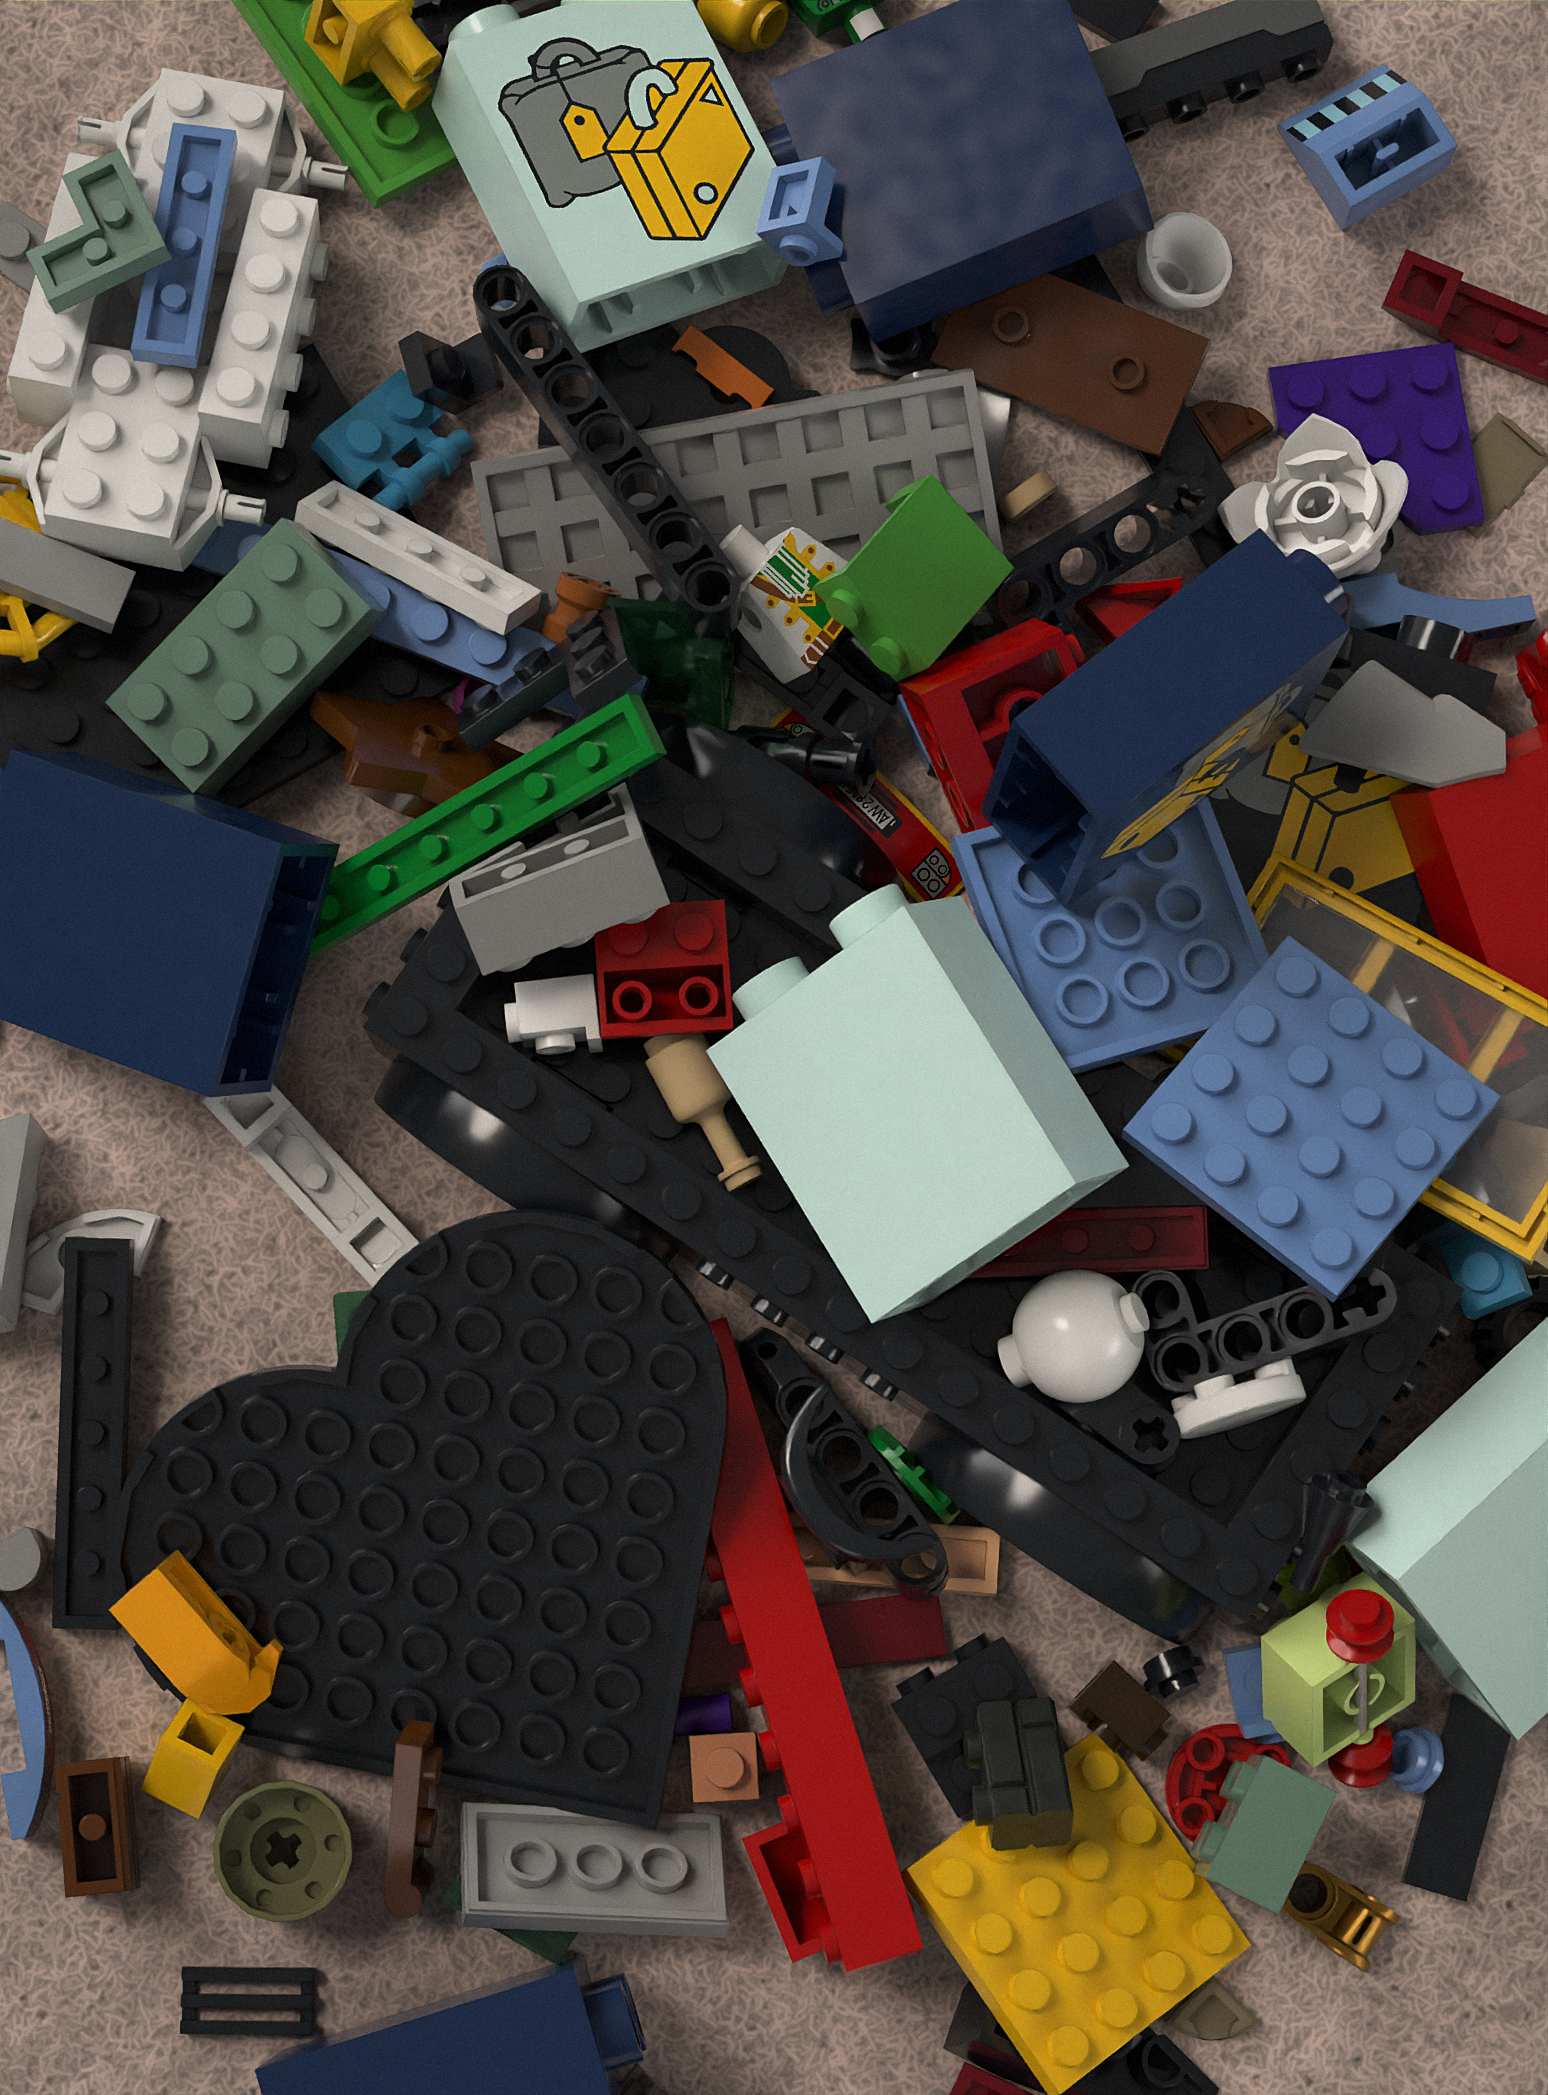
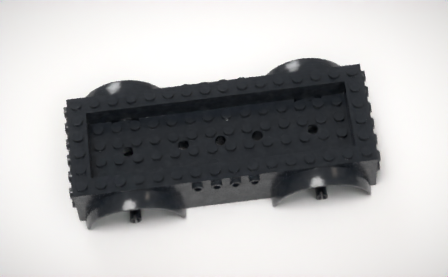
(603, 1145)

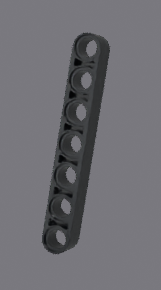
(611, 477)

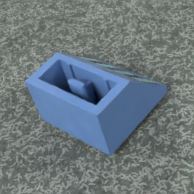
(1369, 144)

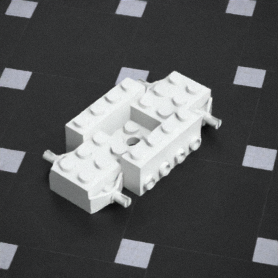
(138, 440)

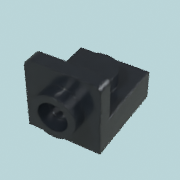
(451, 375)

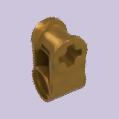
(1342, 1917)

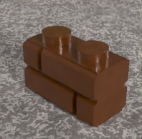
(97, 1826)

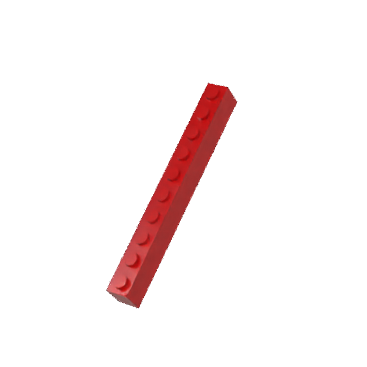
(802, 1701)

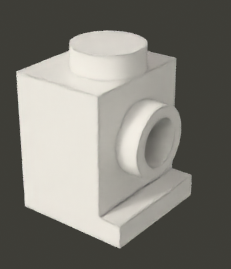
(555, 1014)

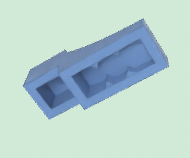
(1383, 602)

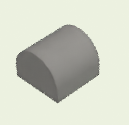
(22, 1560)

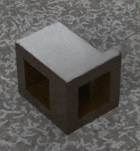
(1121, 1712)

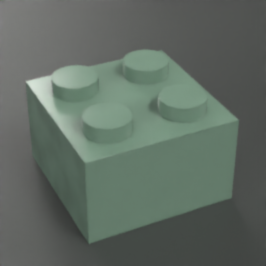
(1262, 1830)

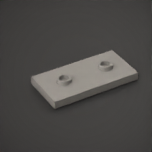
(592, 1873)

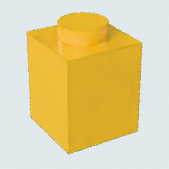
(192, 1759)

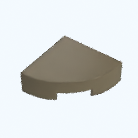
(1212, 2013)

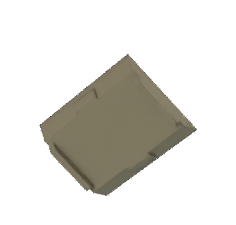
(1505, 466)

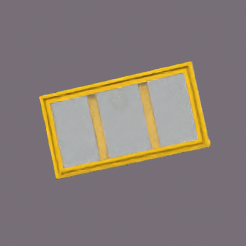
(1462, 1009)

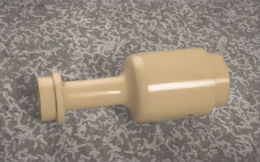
(699, 1095)

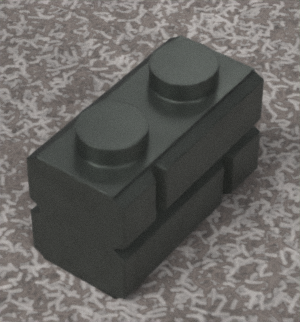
(1021, 1774)

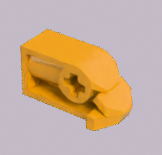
(197, 1639)

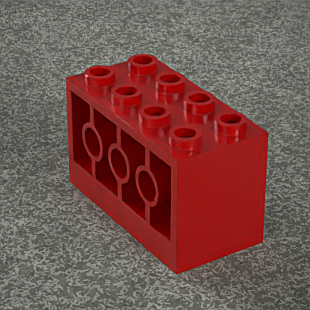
(966, 704)

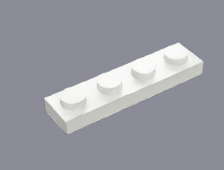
(418, 557)

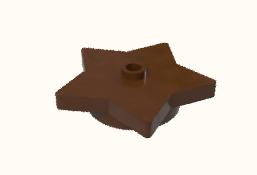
(405, 750)

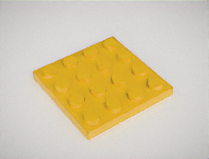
(1080, 1936)

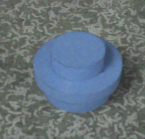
(1416, 1759)

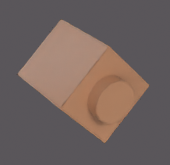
(724, 1767)

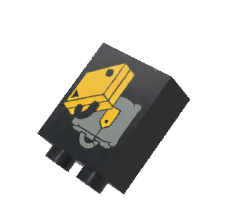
(1337, 813)

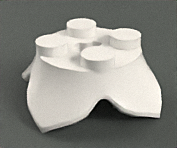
(1322, 499)

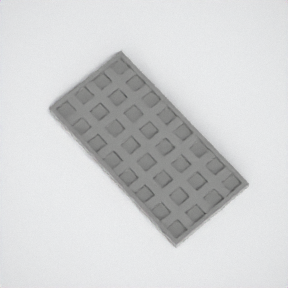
(771, 468)

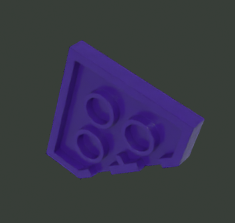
(1400, 410)

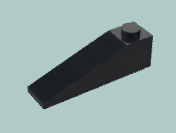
(1140, 2067)

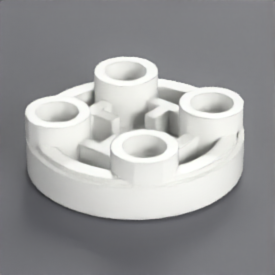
(1227, 1404)

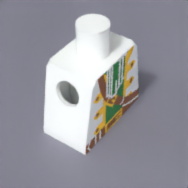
(779, 608)

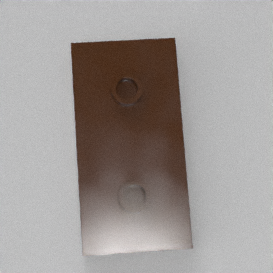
(1078, 358)

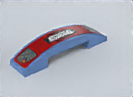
(29, 1789)

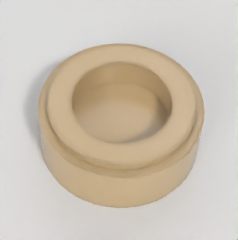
(1026, 497)

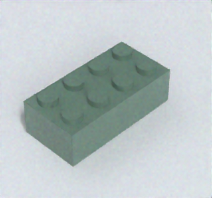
(247, 657)

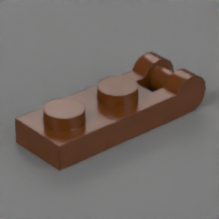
(411, 1821)

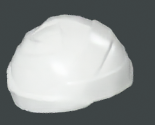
(1183, 262)

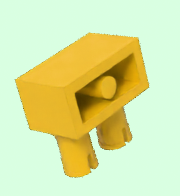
(377, 38)

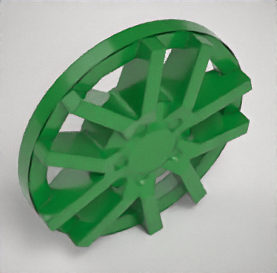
(911, 1475)

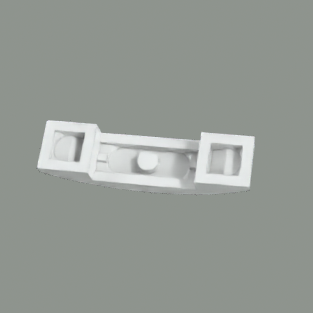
(316, 1179)

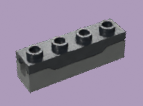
(1210, 58)

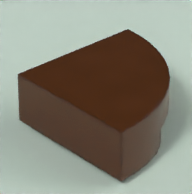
(1229, 426)

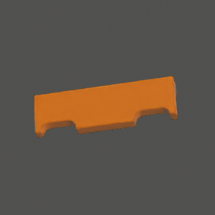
(723, 369)

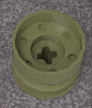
(279, 1890)

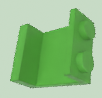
(915, 580)

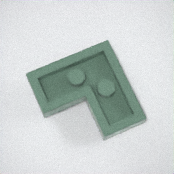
(112, 244)

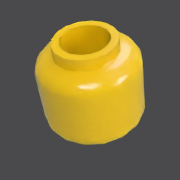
(744, 23)

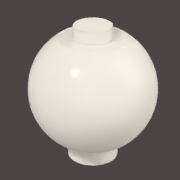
(1075, 1337)

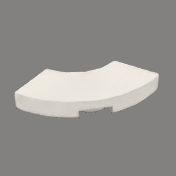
(46, 1257)

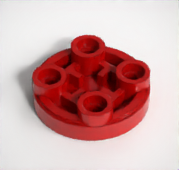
(1200, 1770)

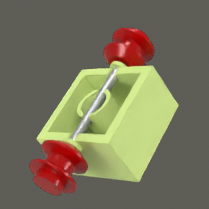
(1339, 1676)

